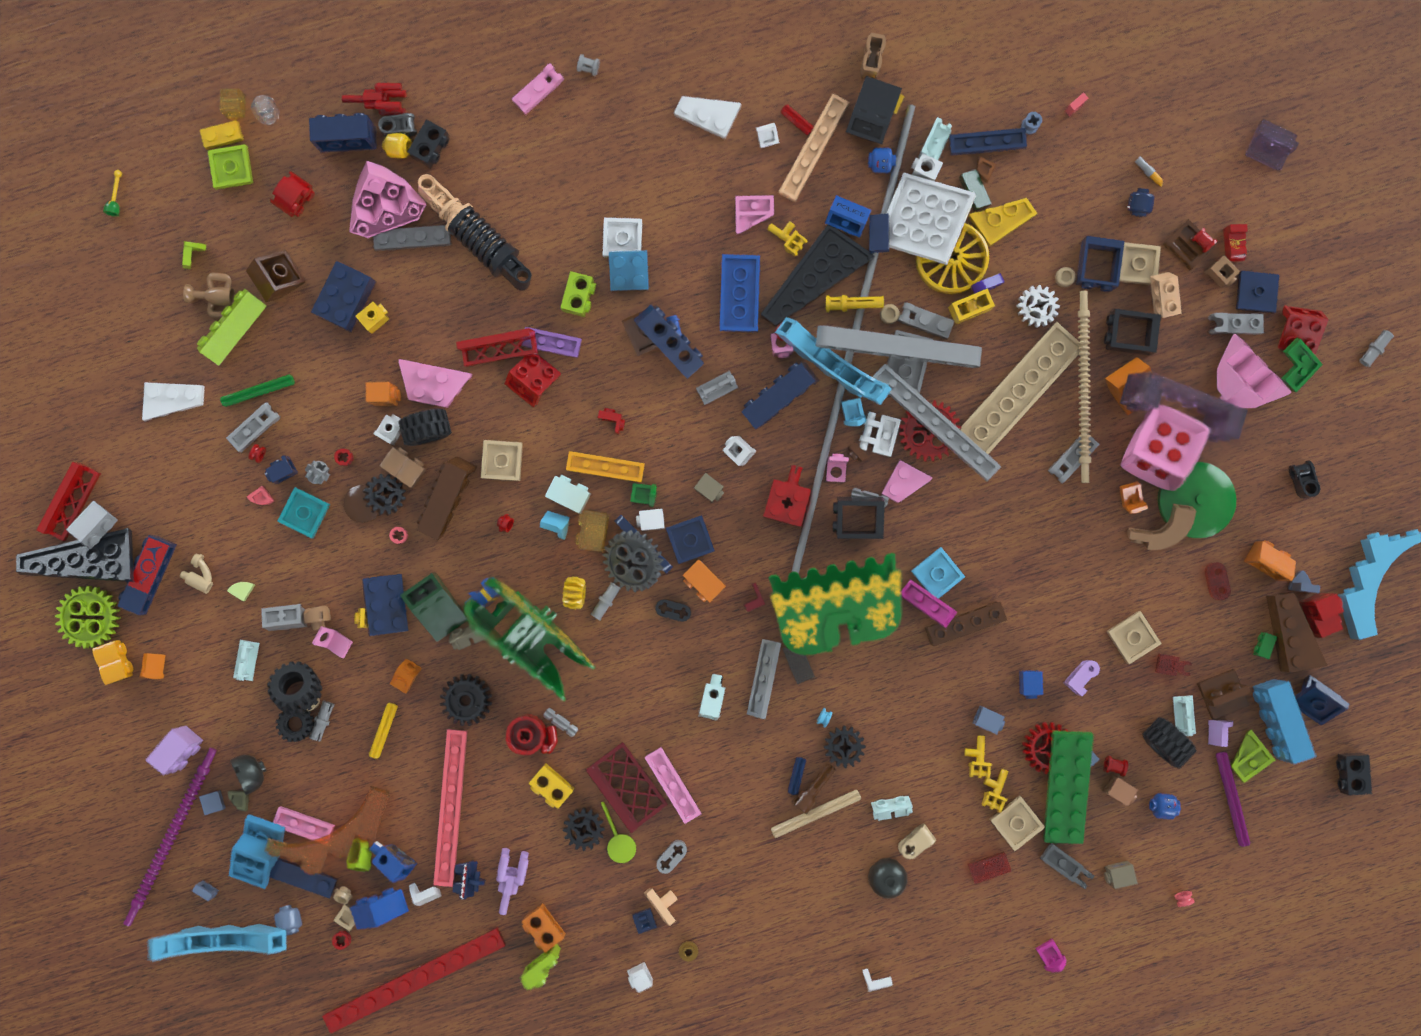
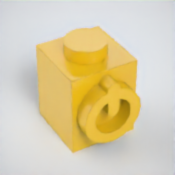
(373, 317)

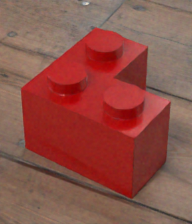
(1323, 613)

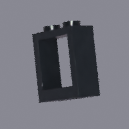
(1151, 336)
(879, 504)

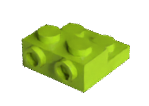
(538, 969)

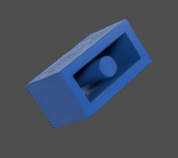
(847, 216)

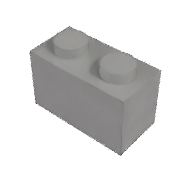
(92, 524)

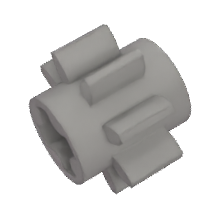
(317, 472)

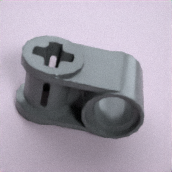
(399, 124)

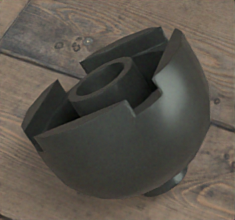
(248, 772)
(887, 878)

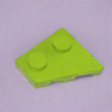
(1250, 757)

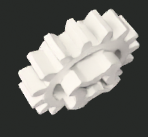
(1040, 313)

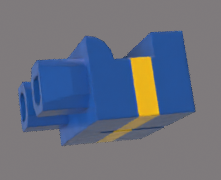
(485, 596)

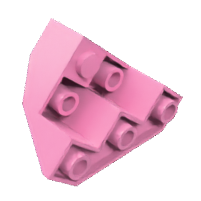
(382, 202)

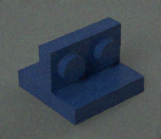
(1319, 701)

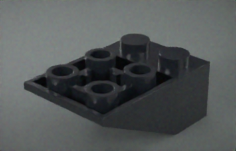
(874, 110)

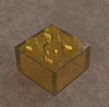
(593, 531)

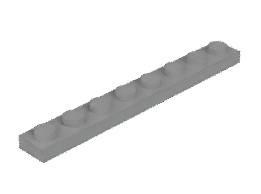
(938, 424)

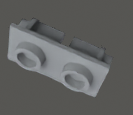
(717, 387)

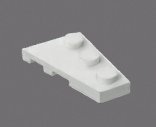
(708, 114)
(164, 399)

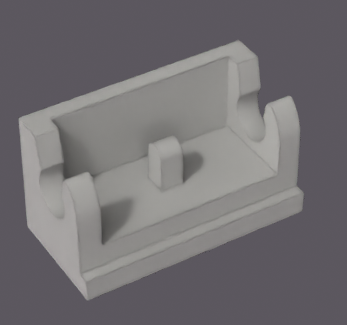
(283, 617)

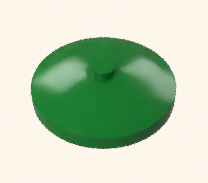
(1209, 493)

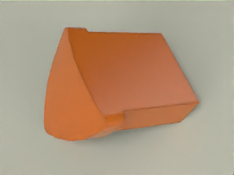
(152, 666)

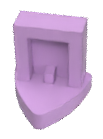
(1219, 732)

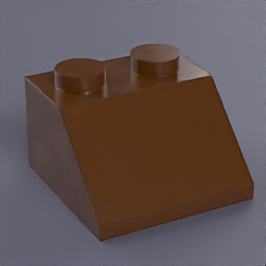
(275, 275)

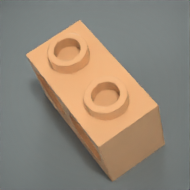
(1165, 294)

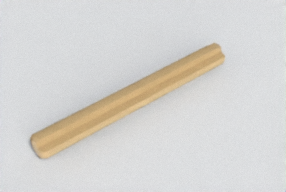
(816, 813)

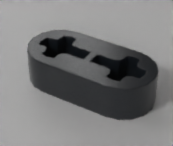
(671, 615)

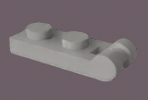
(926, 321)
(252, 427)
(1070, 460)

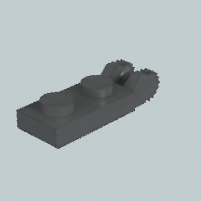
(1065, 864)

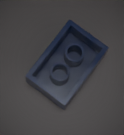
(343, 133)
(343, 296)

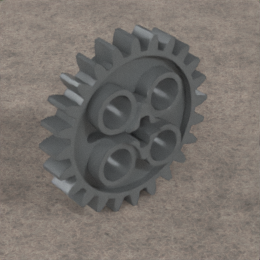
(633, 561)

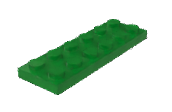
(1068, 787)

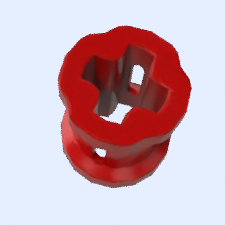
(1204, 239)
(1115, 766)

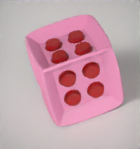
(1165, 448)

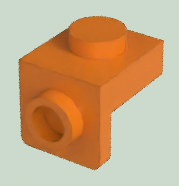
(1132, 498)
(405, 675)

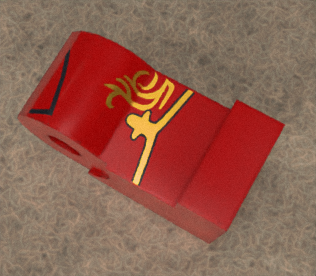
(1235, 242)

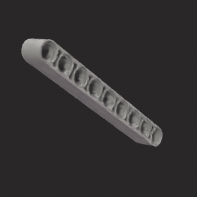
(898, 346)

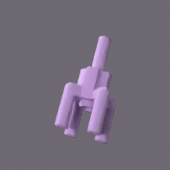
(510, 877)

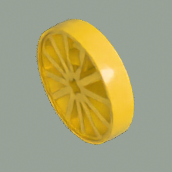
(958, 264)

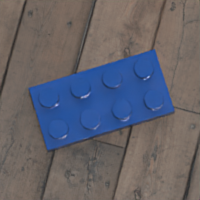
(739, 293)

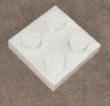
(621, 235)

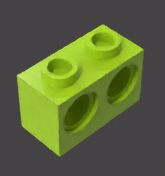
(572, 294)

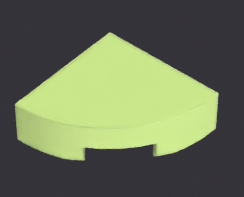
(241, 590)

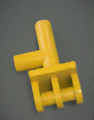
(790, 240)
(979, 754)
(998, 786)

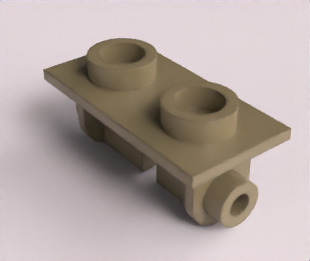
(461, 637)

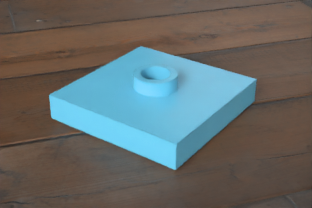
(938, 573)

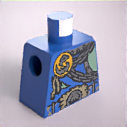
(392, 861)

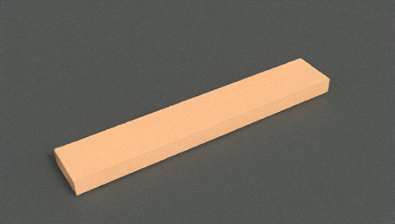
(813, 147)

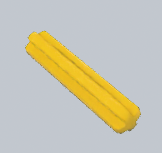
(383, 730)

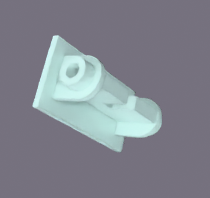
(246, 660)
(1184, 714)
(900, 806)

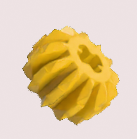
(574, 593)

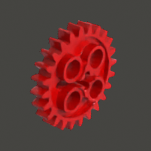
(925, 448)

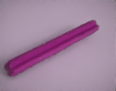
(1233, 799)

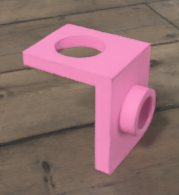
(780, 352)
(836, 460)
(334, 642)

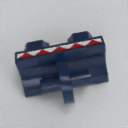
(470, 879)

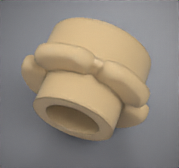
(342, 895)

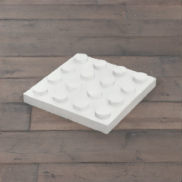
(927, 217)

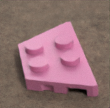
(431, 383)

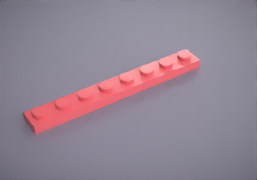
(450, 807)

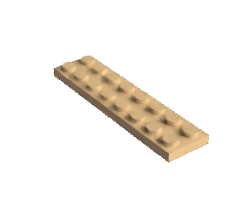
(1021, 388)

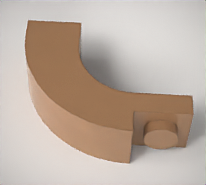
(1172, 532)

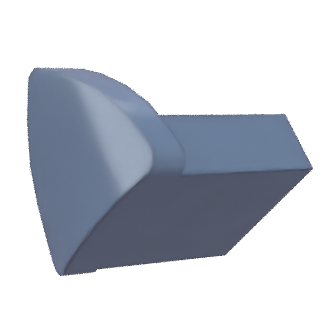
(1303, 584)

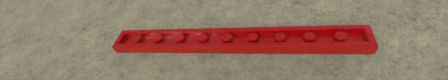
(414, 980)

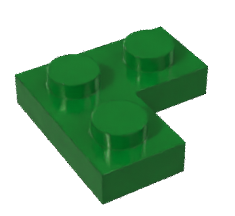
(1304, 365)

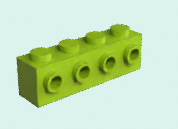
(231, 326)

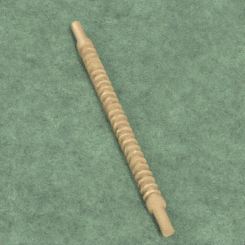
(1084, 314)

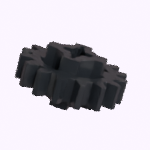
(386, 489)
(853, 746)
(577, 825)

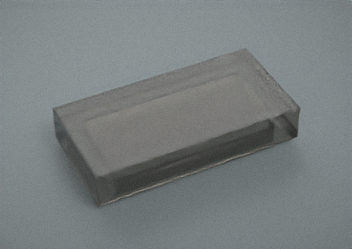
(799, 666)

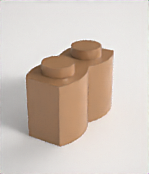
(873, 55)
(403, 467)

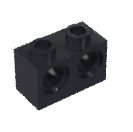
(424, 142)
(1360, 772)

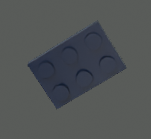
(384, 604)

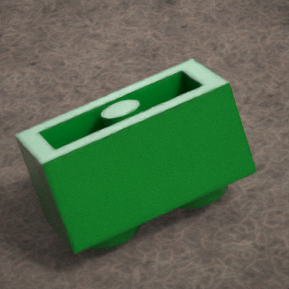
(1265, 645)

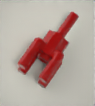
(379, 98)

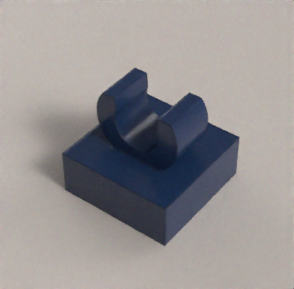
(644, 920)

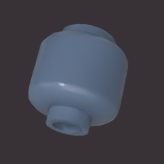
(288, 919)

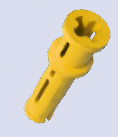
(844, 303)

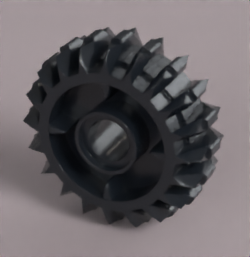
(454, 702)

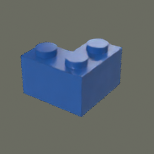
(378, 910)

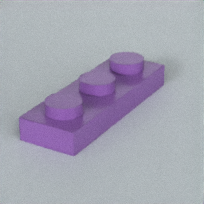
(555, 343)

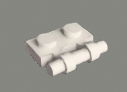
(885, 435)

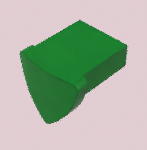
(644, 494)

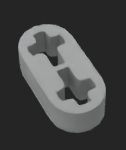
(674, 859)

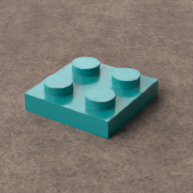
(303, 512)

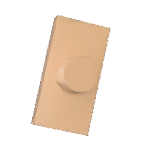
(662, 904)

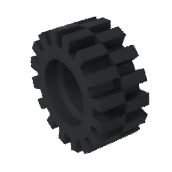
(295, 736)

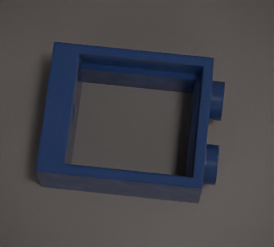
(1102, 244)

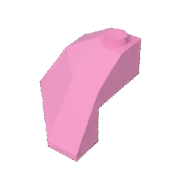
(1246, 378)

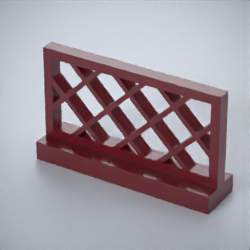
(613, 798)

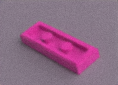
(928, 603)

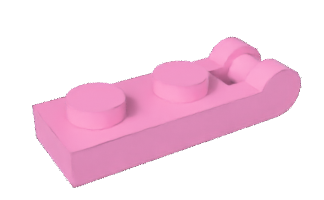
(537, 89)

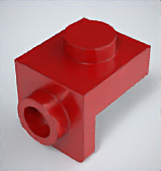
(610, 416)

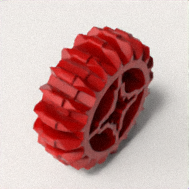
(1046, 739)

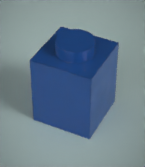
(1031, 683)

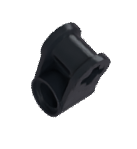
(1304, 478)

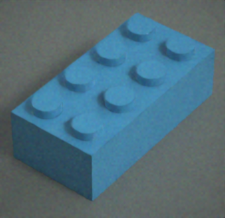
(1283, 721)

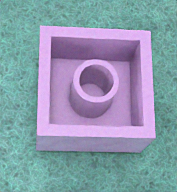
(175, 750)

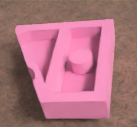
(752, 210)
(904, 482)

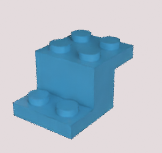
(248, 856)

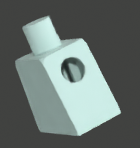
(711, 707)

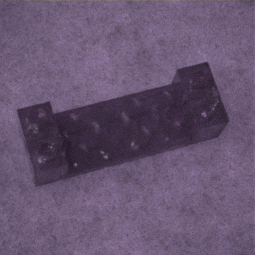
(1222, 418)

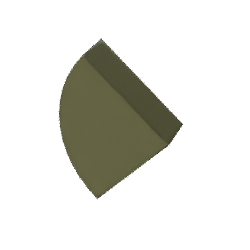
(239, 799)

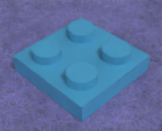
(628, 270)

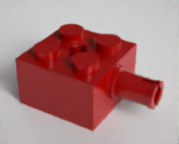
(787, 490)

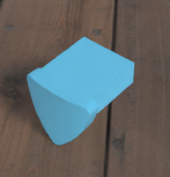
(853, 412)
(555, 523)

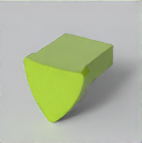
(187, 252)

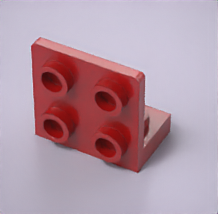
(1303, 324)
(531, 378)

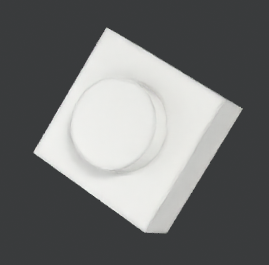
(767, 135)

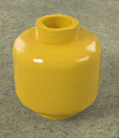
(396, 145)

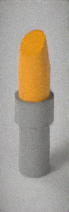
(1149, 171)

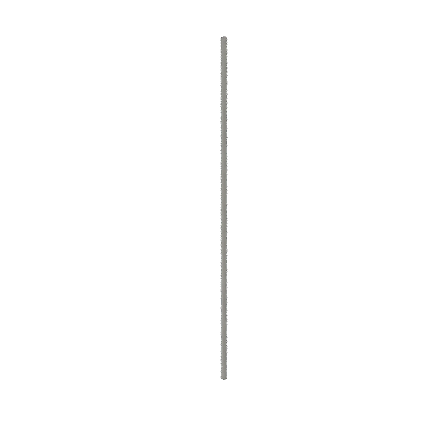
(849, 355)

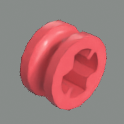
(397, 541)
(1184, 898)

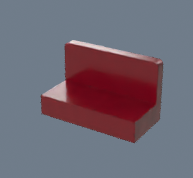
(756, 602)

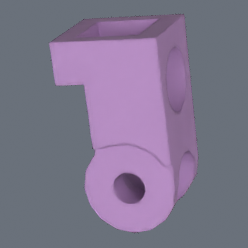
(1081, 675)

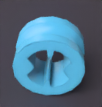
(824, 717)

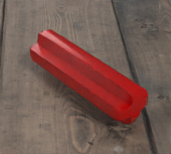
(797, 119)

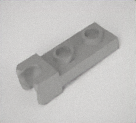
(1237, 323)

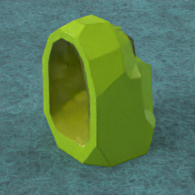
(359, 856)

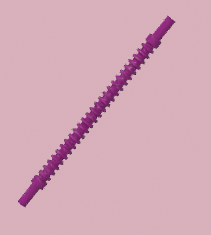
(137, 903)

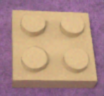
(1139, 263)
(501, 460)
(1133, 637)
(1017, 823)

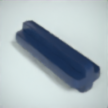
(796, 776)

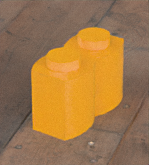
(113, 662)

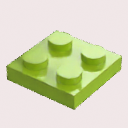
(230, 166)

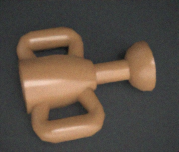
(214, 295)

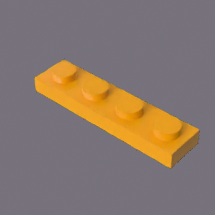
(605, 466)

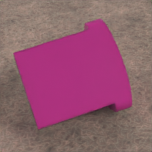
(1051, 956)

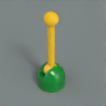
(111, 207)

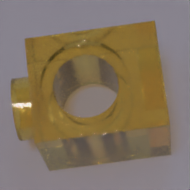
(232, 103)

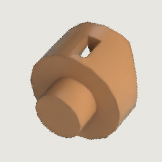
(317, 616)

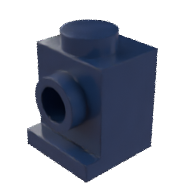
(281, 470)

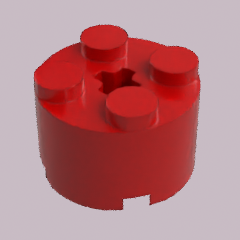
(292, 194)
(522, 745)

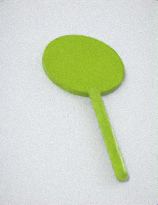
(621, 846)

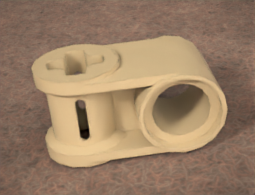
(918, 840)

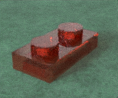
(989, 867)

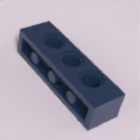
(686, 365)

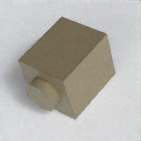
(709, 488)
(1120, 875)

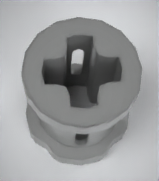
(593, 65)

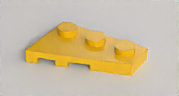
(1001, 220)

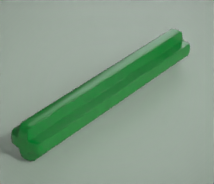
(257, 390)

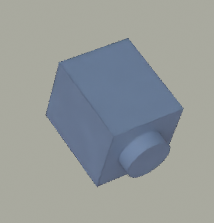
(989, 720)

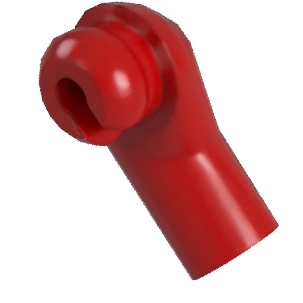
(552, 740)

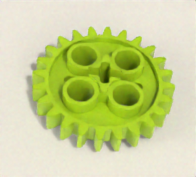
(87, 635)

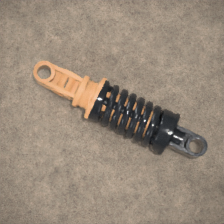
(475, 233)

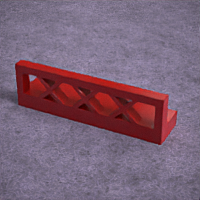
(495, 340)
(63, 496)

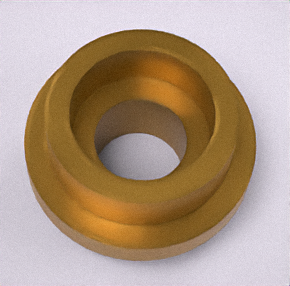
(688, 945)

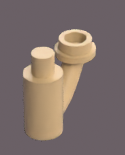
(196, 581)

